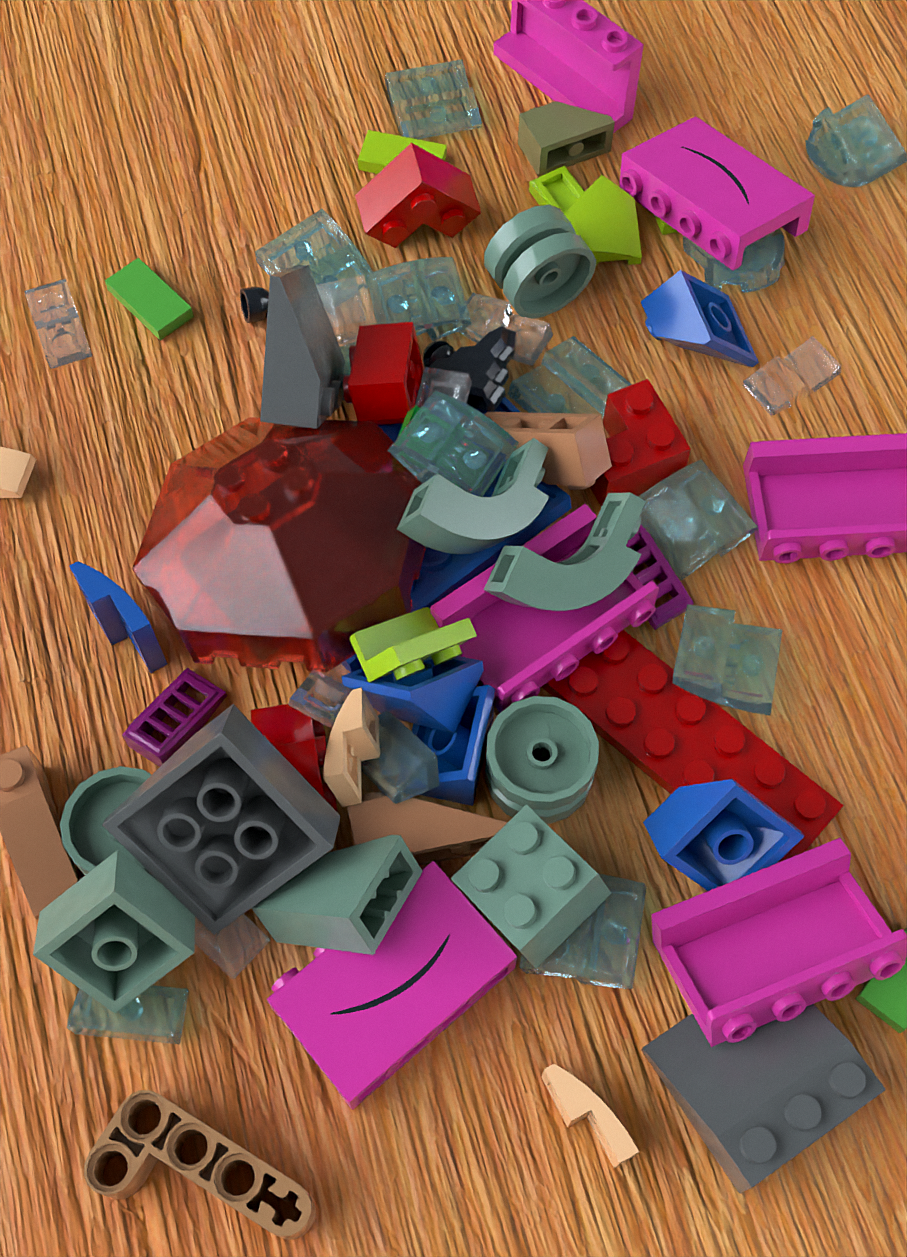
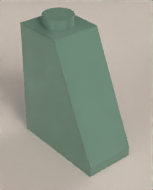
(343, 897)

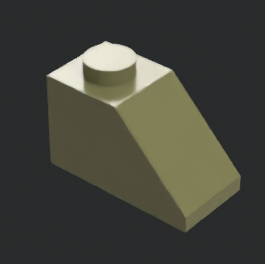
(563, 136)

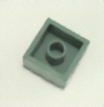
(532, 885)
(115, 932)

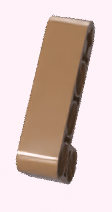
(211, 1173)

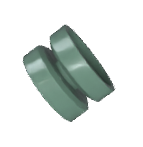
(539, 261)
(541, 757)
(87, 809)

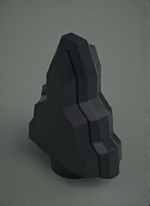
(486, 367)

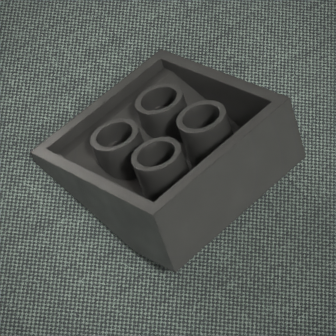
(301, 354)
(225, 821)
(765, 1094)

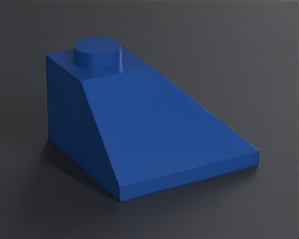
(697, 319)
(719, 833)

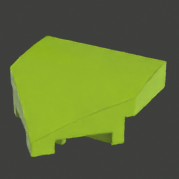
(607, 222)

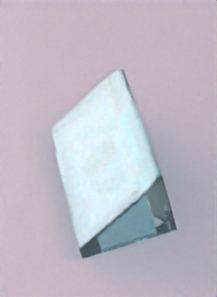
(404, 763)
(151, 1016)

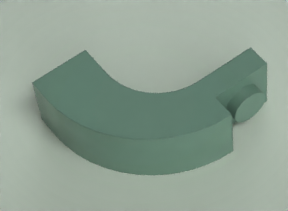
(464, 523)
(584, 577)

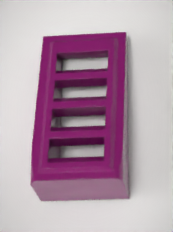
(660, 569)
(138, 733)

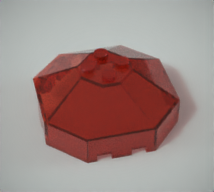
(281, 543)

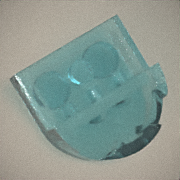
(854, 144)
(759, 263)

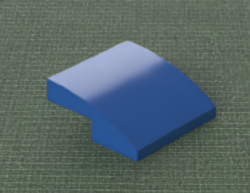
(118, 614)

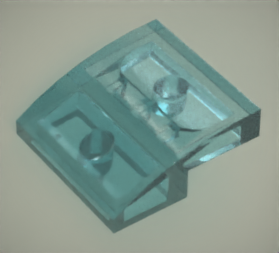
(433, 100)
(317, 244)
(420, 293)
(567, 382)
(455, 443)
(693, 518)
(727, 660)
(605, 944)

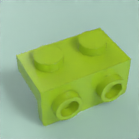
(407, 642)

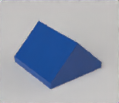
(427, 698)
(462, 752)

